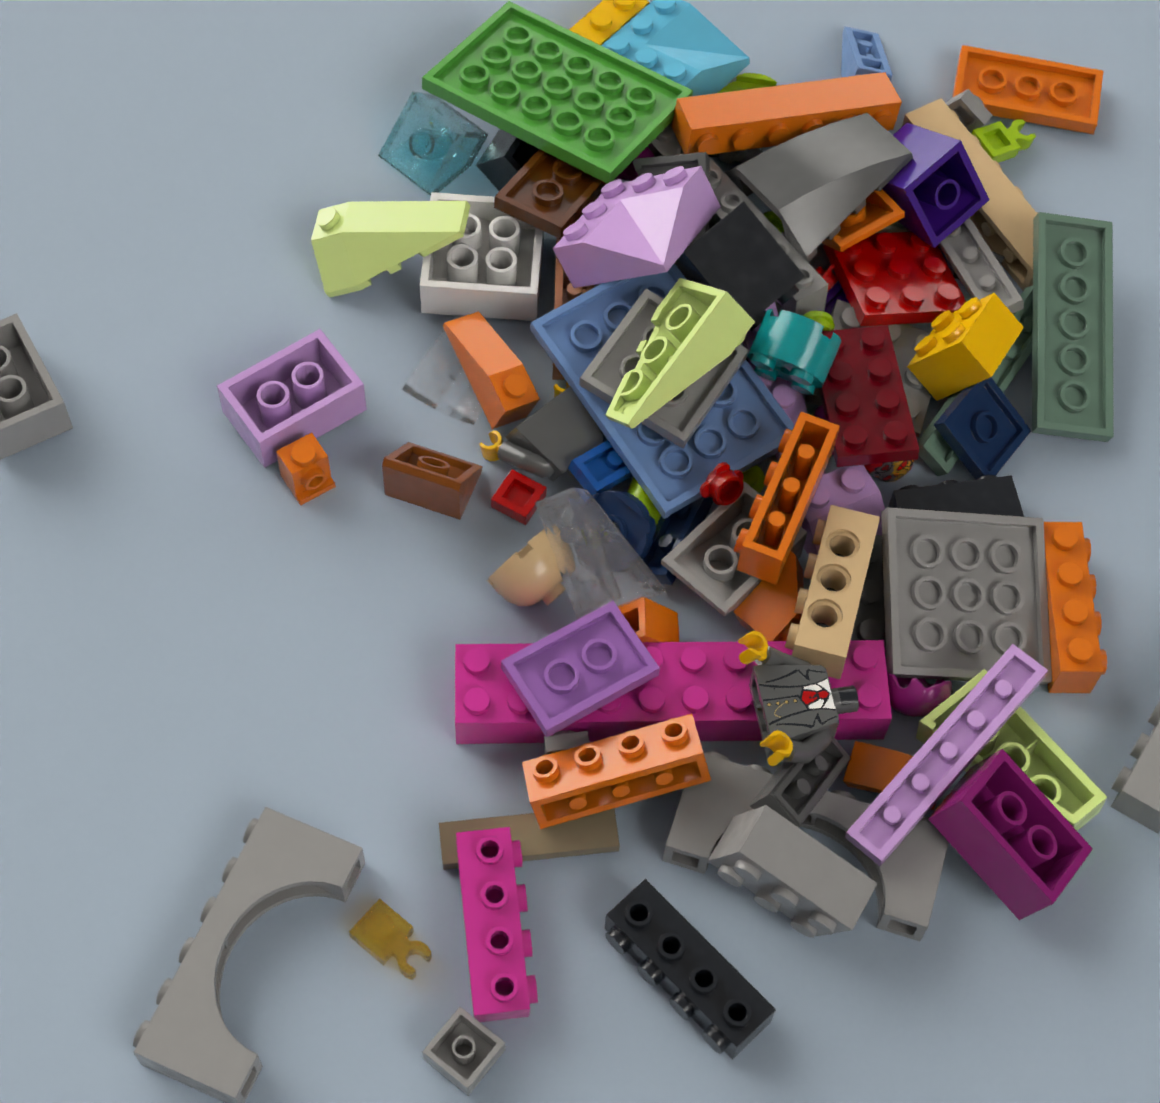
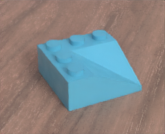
(680, 45)

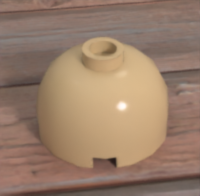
(529, 574)

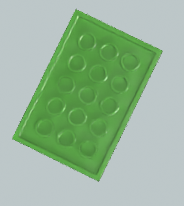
(557, 91)

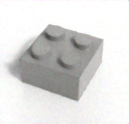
(464, 1050)

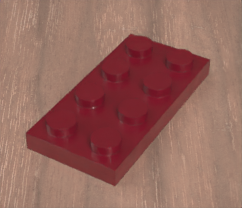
(868, 400)

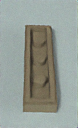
(573, 838)

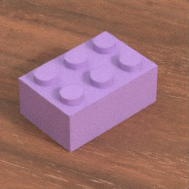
(292, 395)

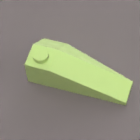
(691, 336)

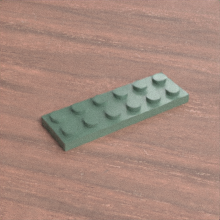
(1072, 327)

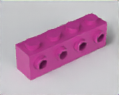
(494, 926)

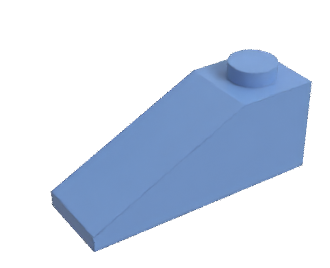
(862, 53)

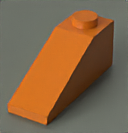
(492, 370)

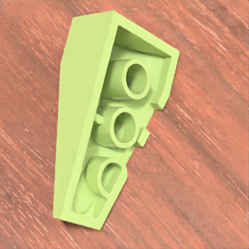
(375, 236)

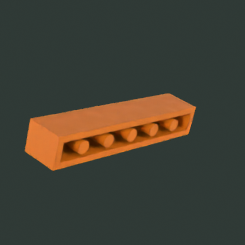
(780, 112)

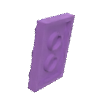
(579, 668)

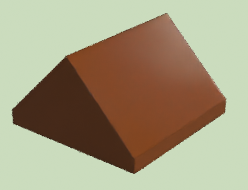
(430, 479)

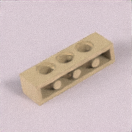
(846, 534)

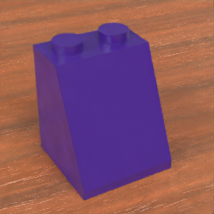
(936, 186)

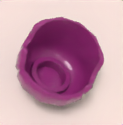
(916, 696)

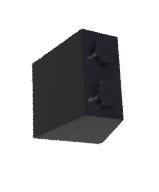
(743, 261)

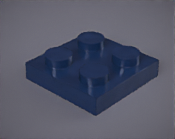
(982, 428)

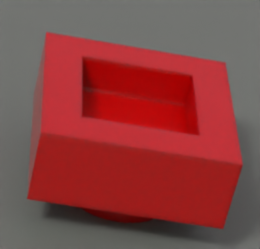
(518, 496)

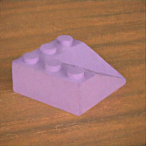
(637, 227)

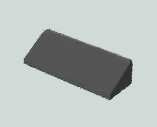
(799, 786)

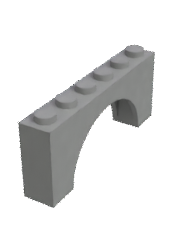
(276, 865)
(905, 879)

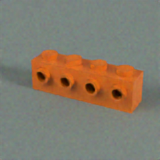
(787, 498)
(1073, 622)
(615, 771)

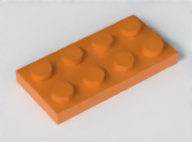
(1031, 88)

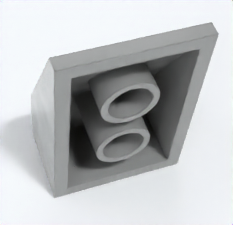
(707, 556)

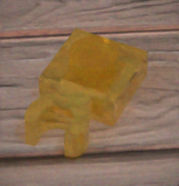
(386, 935)

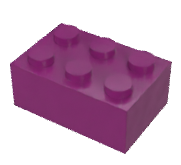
(1011, 835)

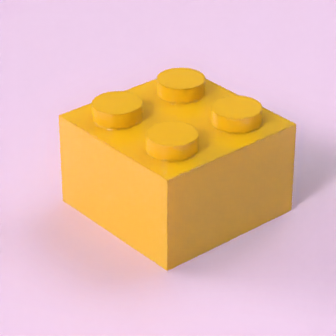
(965, 346)

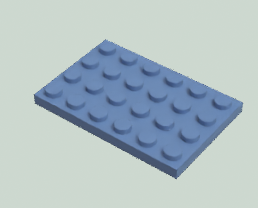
(737, 430)

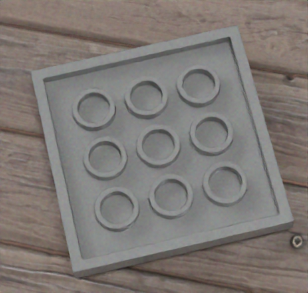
(962, 592)

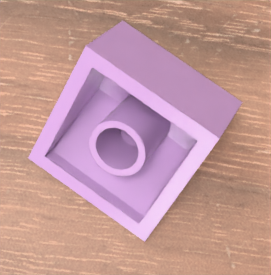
(846, 488)

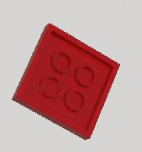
(895, 280)

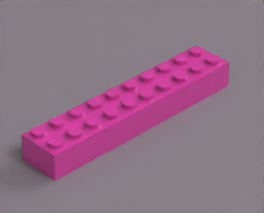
(691, 679)

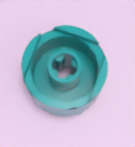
(793, 350)

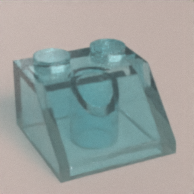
(432, 142)

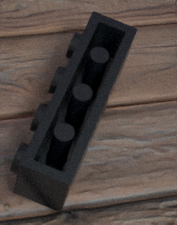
(688, 969)

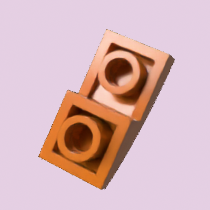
(874, 767)

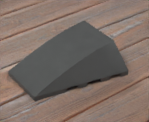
(822, 177)

